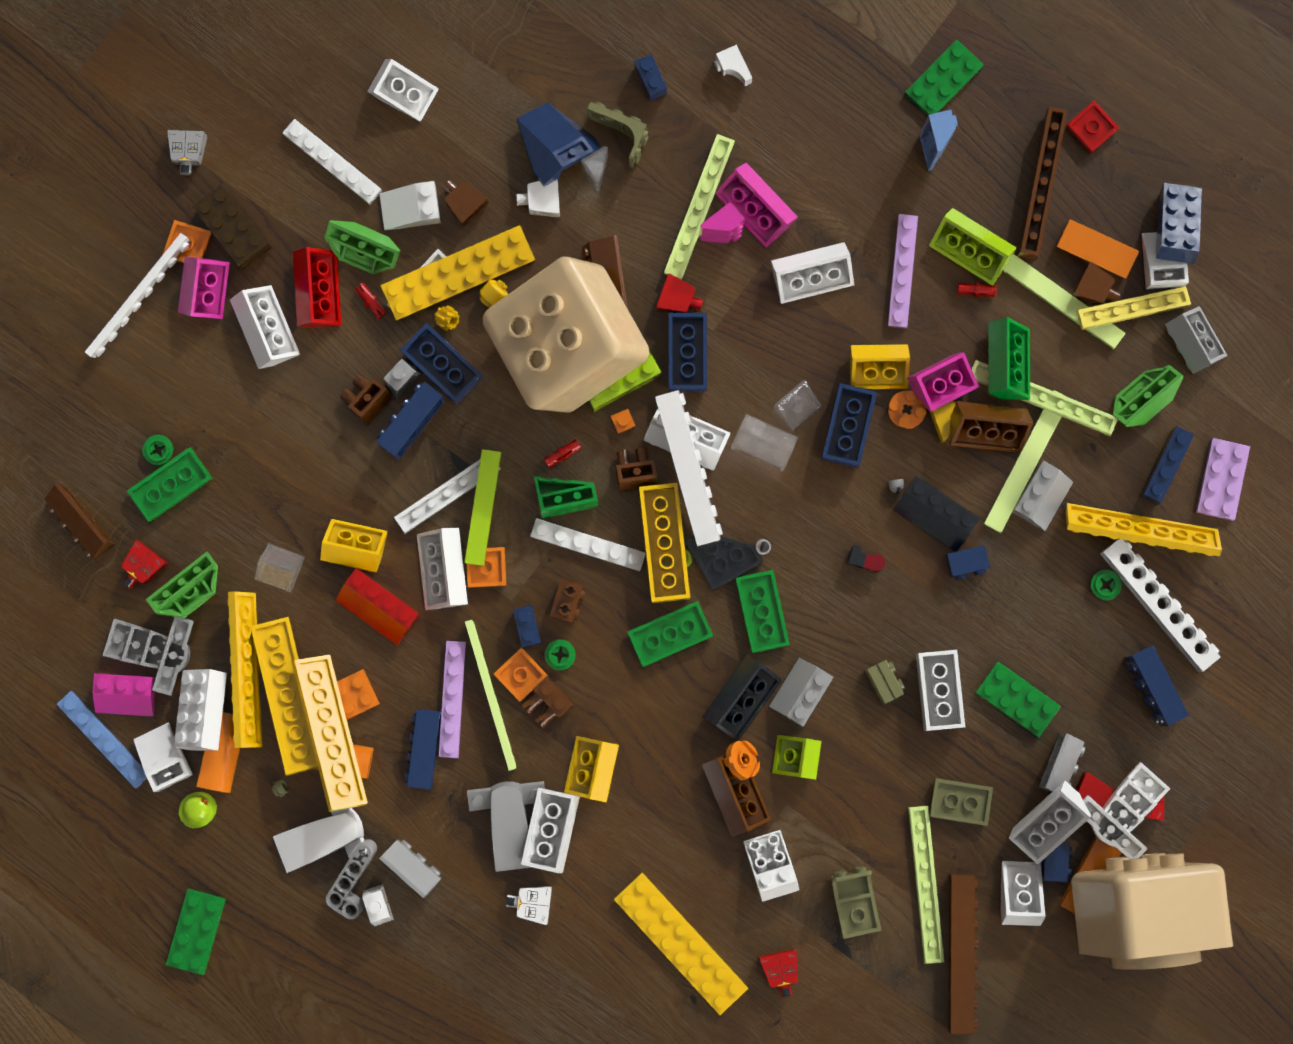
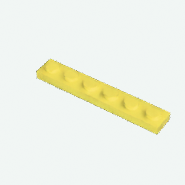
(1133, 308)

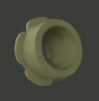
(280, 787)

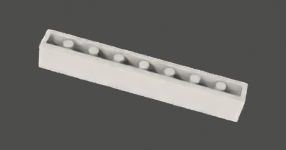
(688, 469)

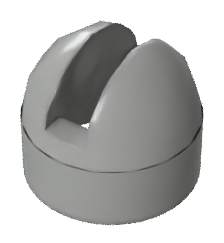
(896, 485)
(766, 546)

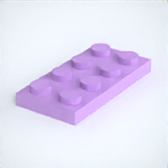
(1223, 479)

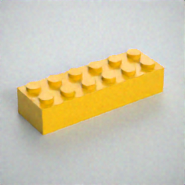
(664, 543)

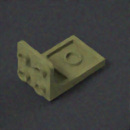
(616, 120)
(855, 902)

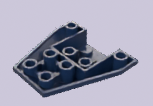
(553, 142)

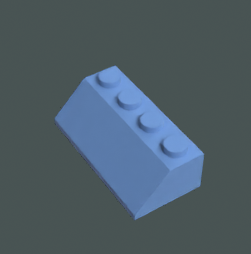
(936, 135)

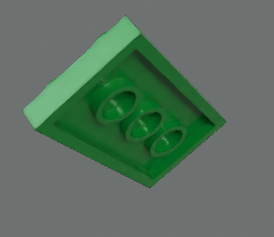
(944, 78)
(169, 484)
(762, 611)
(670, 634)
(1018, 699)
(196, 931)

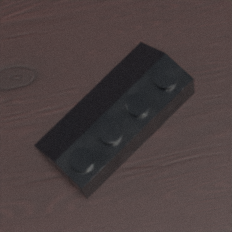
(936, 514)
(742, 698)

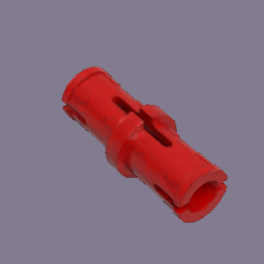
(976, 289)
(370, 301)
(562, 453)

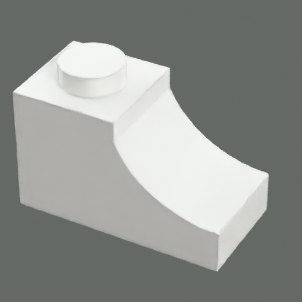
(732, 63)

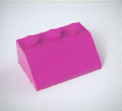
(723, 226)
(203, 287)
(943, 381)
(124, 694)

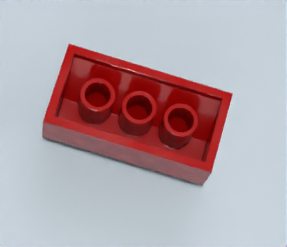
(316, 288)
(377, 606)

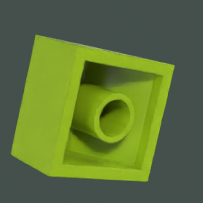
(796, 757)

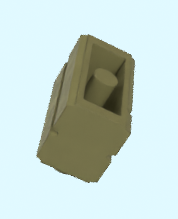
(885, 682)

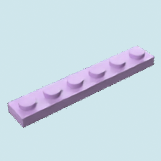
(902, 271)
(452, 699)

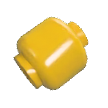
(493, 292)

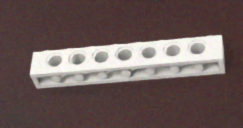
(1161, 616)

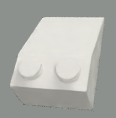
(402, 89)
(410, 206)
(1022, 893)

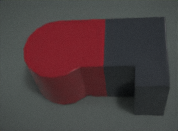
(865, 561)

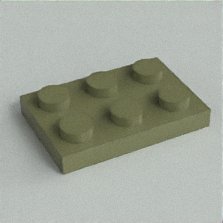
(961, 802)

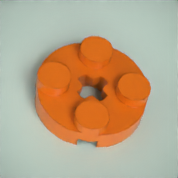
(902, 419)
(734, 762)

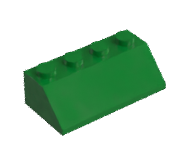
(1009, 359)

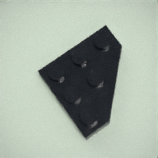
(723, 559)

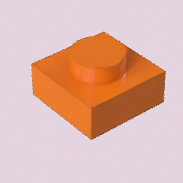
(623, 421)

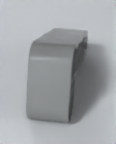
(352, 875)

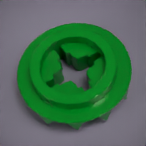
(149, 448)
(1115, 585)
(565, 662)

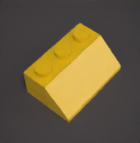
(879, 366)
(353, 545)
(591, 769)

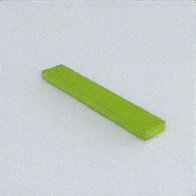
(483, 507)

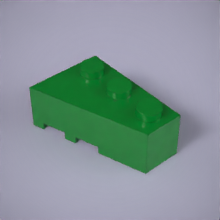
(564, 497)

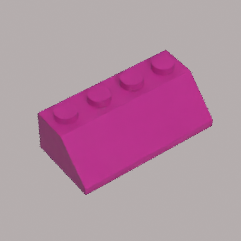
(757, 203)

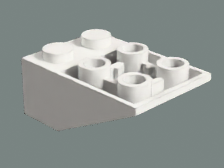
(1159, 272)
(160, 759)
(771, 865)

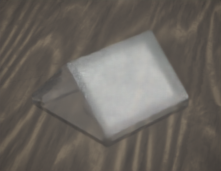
(594, 167)
(797, 405)
(279, 567)

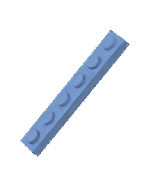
(103, 739)

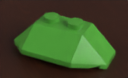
(361, 246)
(1146, 396)
(186, 589)

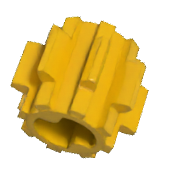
(446, 318)

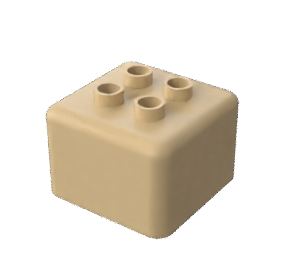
(565, 335)
(1151, 911)

